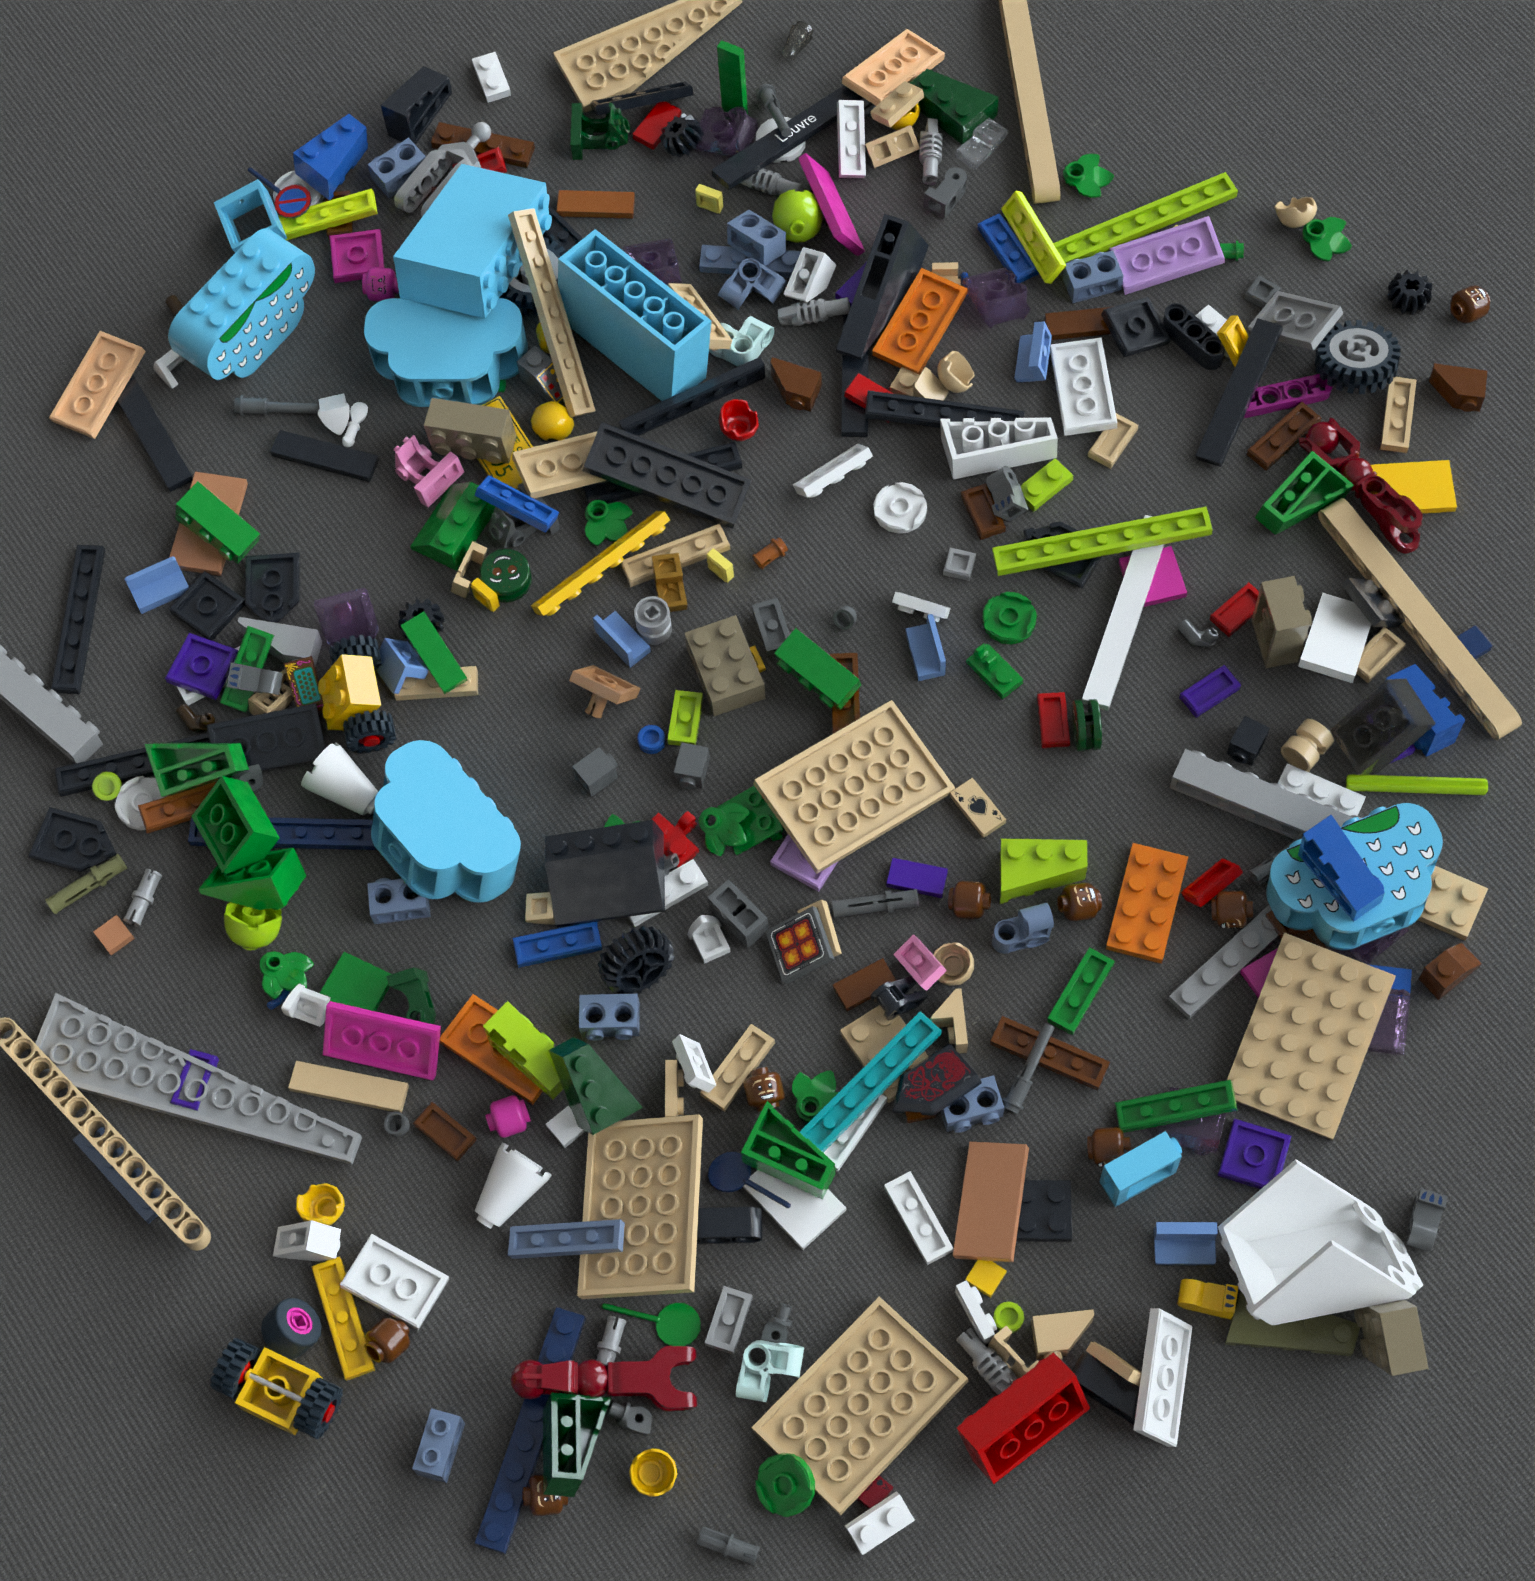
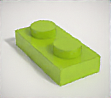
(1045, 484)
(685, 718)

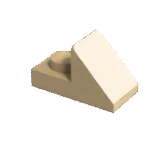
(923, 385)
(952, 1014)

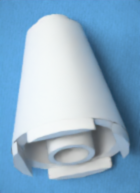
(340, 781)
(508, 1186)

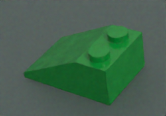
(261, 884)

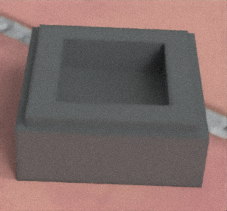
(1261, 291)

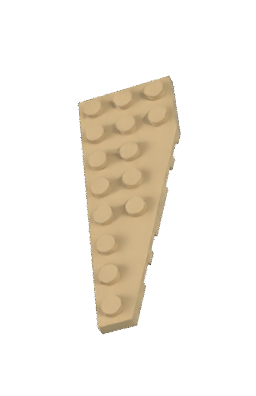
(634, 51)

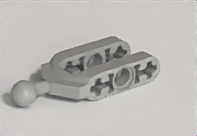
(434, 168)

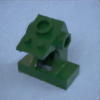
(584, 128)
(414, 985)

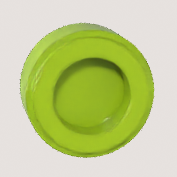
(106, 786)
(1008, 1315)

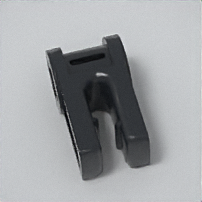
(893, 997)

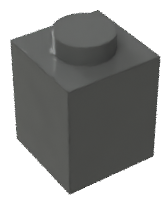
(691, 766)
(596, 771)

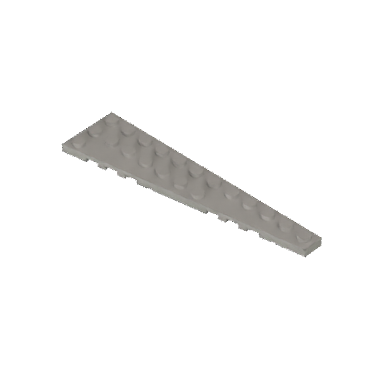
(144, 1072)

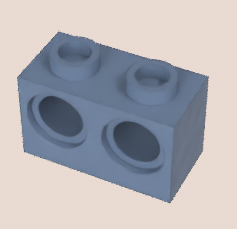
(395, 166)
(756, 237)
(1094, 281)
(398, 907)
(609, 1007)
(973, 1111)
(438, 1445)

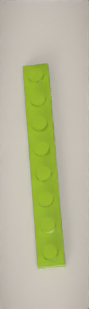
(1147, 218)
(1102, 541)

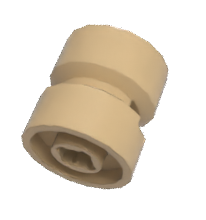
(1304, 749)

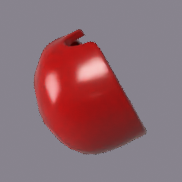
(738, 420)

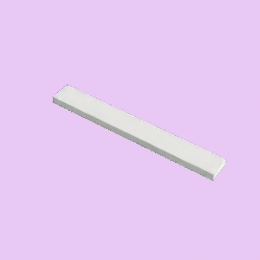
(1122, 625)

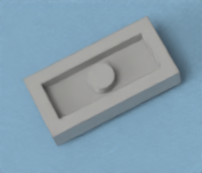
(728, 1320)

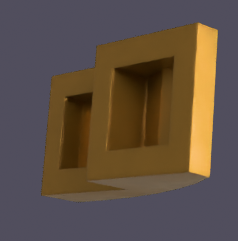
(669, 581)

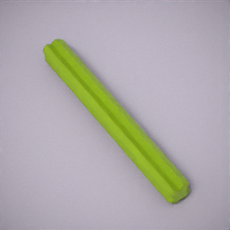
(1416, 784)

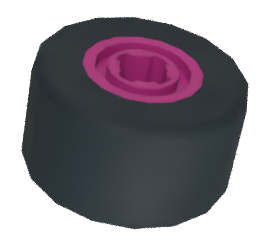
(291, 1328)

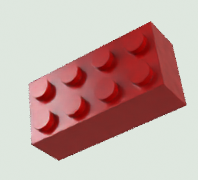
(1023, 1417)

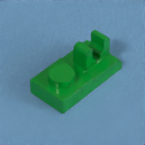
(994, 670)

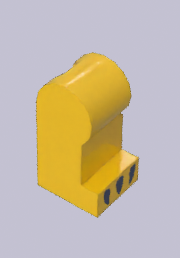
(1208, 1298)

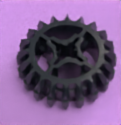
(636, 960)

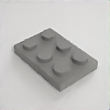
(1303, 319)

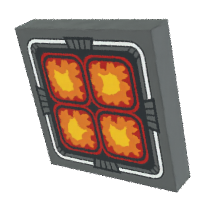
(799, 945)

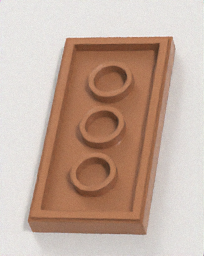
(188, 548)
(991, 1201)

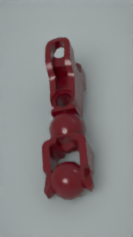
(1387, 506)
(625, 1378)

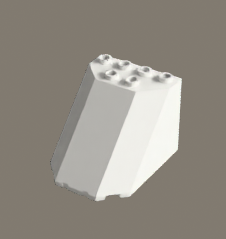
(1313, 1250)

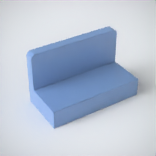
(1033, 354)
(157, 584)
(621, 638)
(926, 650)
(399, 662)
(1185, 1243)

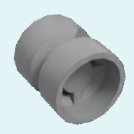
(653, 620)

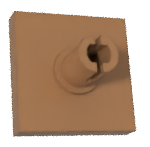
(604, 688)

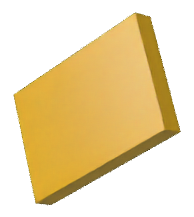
(1425, 483)

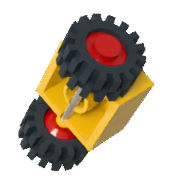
(353, 696)
(276, 1389)

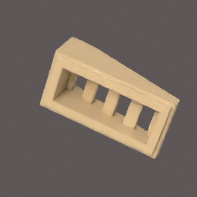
(261, 704)

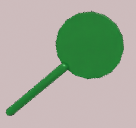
(676, 1323)

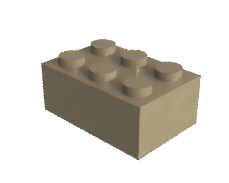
(470, 430)
(1281, 621)
(725, 665)
(1392, 1337)

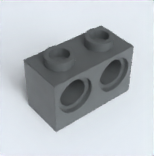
(738, 913)

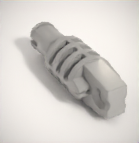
(930, 151)
(770, 183)
(812, 311)
(987, 1362)

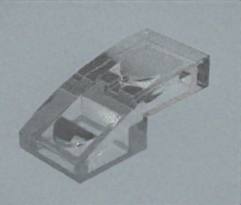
(982, 144)

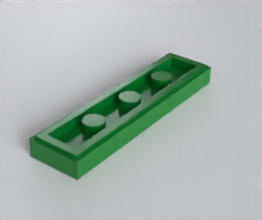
(732, 76)
(1176, 1106)

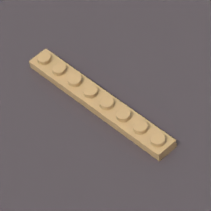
(551, 312)

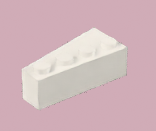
(990, 445)

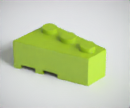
(1039, 865)
(524, 1047)

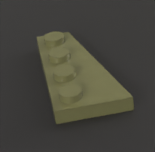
(1317, 1334)

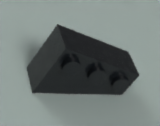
(415, 104)

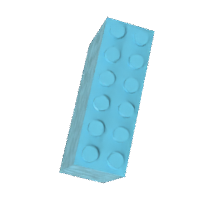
(464, 242)
(633, 317)

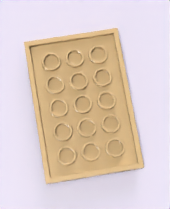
(853, 786)
(1309, 1035)
(651, 1182)
(861, 1404)

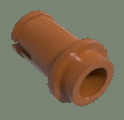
(770, 553)

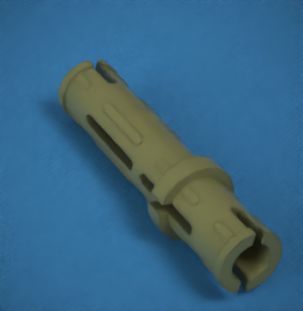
(87, 883)

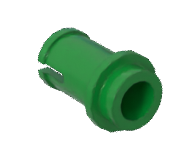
(1233, 250)

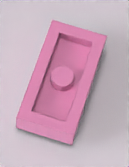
(920, 962)

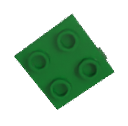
(760, 822)

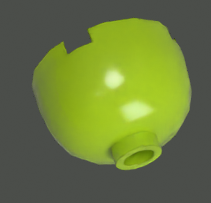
(797, 215)
(250, 926)

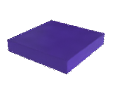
(201, 666)
(1253, 1154)

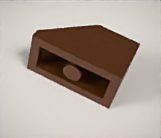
(796, 383)
(1460, 386)
(1449, 970)

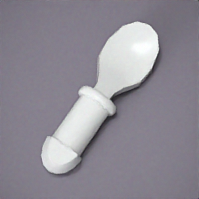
(358, 414)

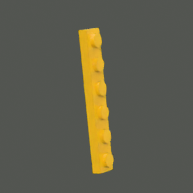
(607, 558)

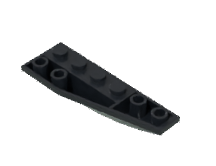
(884, 283)

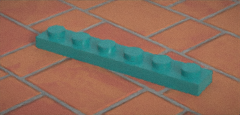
(871, 1082)

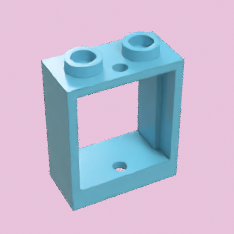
(231, 208)
(1141, 1168)

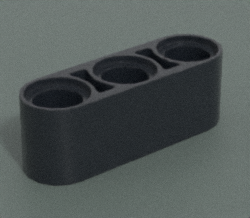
(1188, 326)
(729, 1225)
(1107, 1386)

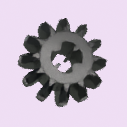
(681, 135)
(1409, 292)
(431, 610)

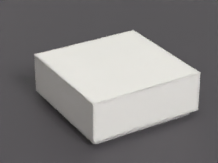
(564, 1127)

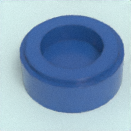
(651, 739)

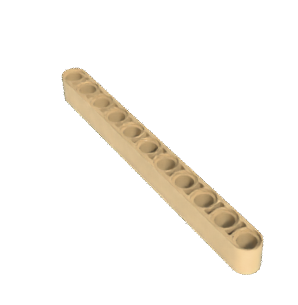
(1030, 101)
(1420, 619)
(109, 1141)

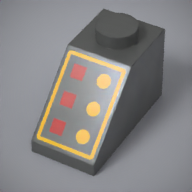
(539, 373)

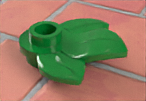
(1089, 177)
(1328, 237)
(608, 525)
(726, 828)
(286, 975)
(813, 1092)

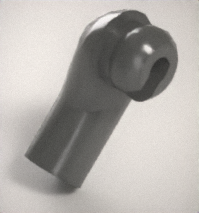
(1198, 638)

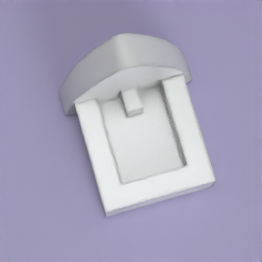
(165, 365)
(334, 413)
(708, 938)
(306, 1005)

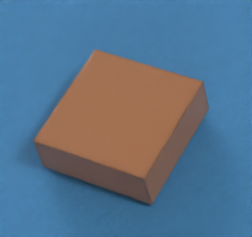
(114, 935)

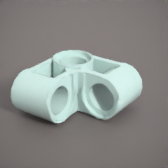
(751, 339)
(755, 1377)

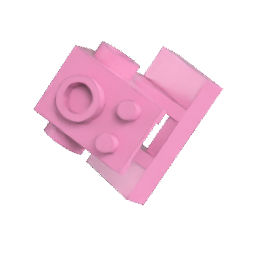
(414, 458)

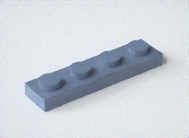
(727, 259)
(115, 1178)
(566, 1239)

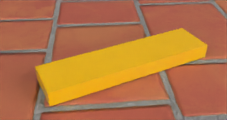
(342, 1319)

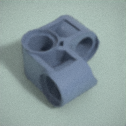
(765, 282)
(1028, 929)

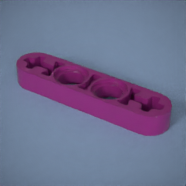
(1283, 400)

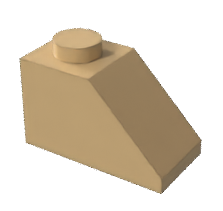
(1059, 1332)

